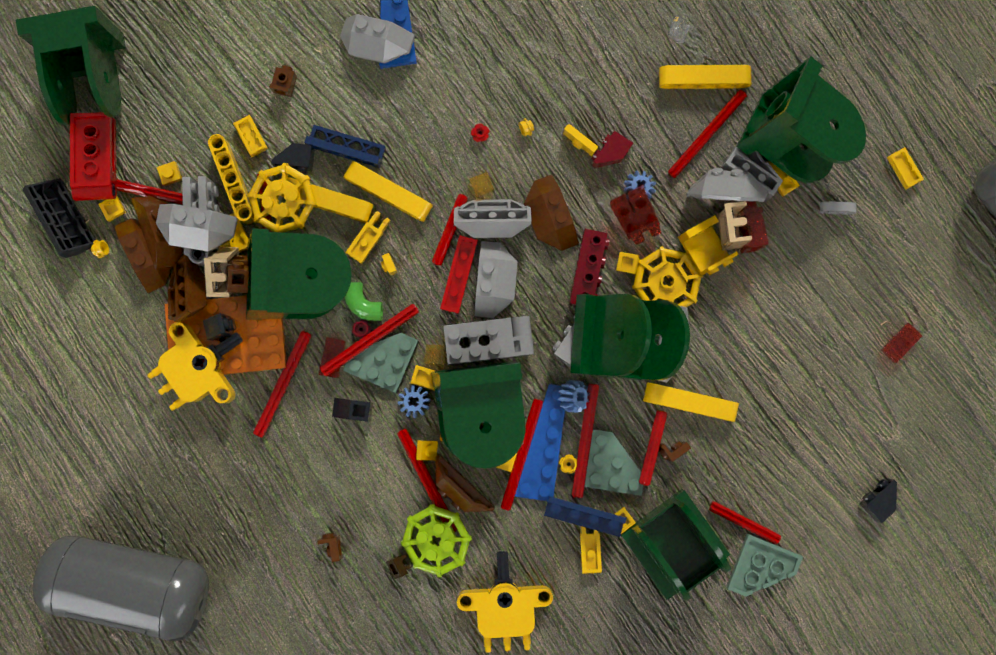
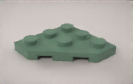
(384, 361)
(611, 466)
(761, 566)

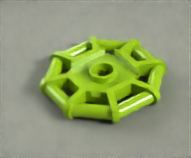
(433, 551)

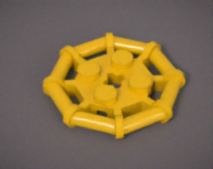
(292, 196)
(670, 270)

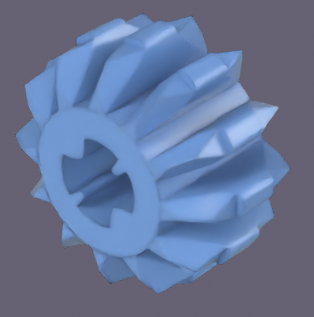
(633, 180)
(573, 396)
(412, 407)

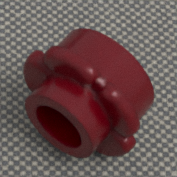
(361, 324)

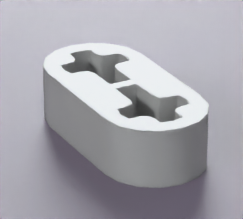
(840, 208)

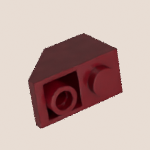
(613, 152)

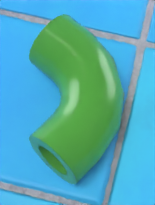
(360, 306)

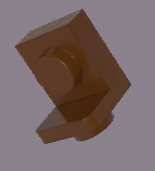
(678, 450)
(334, 549)

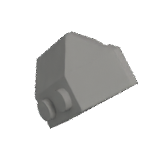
(375, 38)
(728, 185)
(492, 218)
(195, 227)
(495, 280)

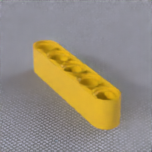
(704, 76)
(226, 172)
(388, 191)
(338, 203)
(691, 402)

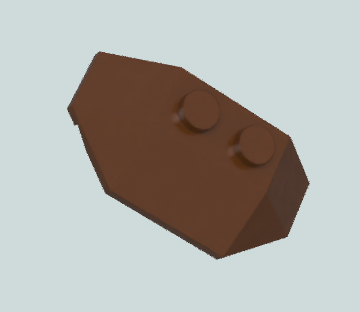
(550, 214)
(137, 251)
(161, 252)
(186, 290)
(459, 489)

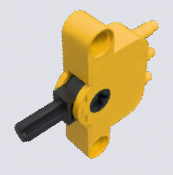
(183, 368)
(507, 618)

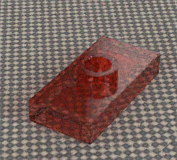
(901, 342)
(332, 348)

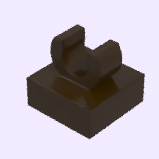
(397, 567)

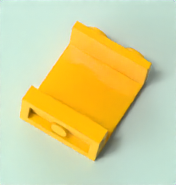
(705, 247)

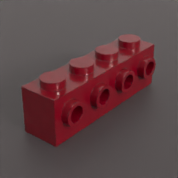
(589, 264)

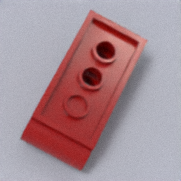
(92, 156)

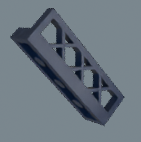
(345, 151)
(584, 516)

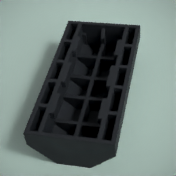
(59, 217)

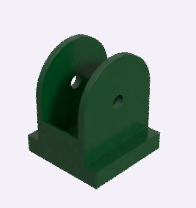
(71, 47)
(799, 113)
(279, 273)
(621, 337)
(476, 396)
(677, 546)

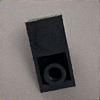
(297, 156)
(219, 327)
(352, 409)
(882, 501)

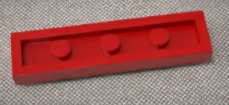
(459, 274)

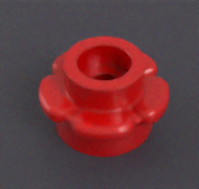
(480, 137)

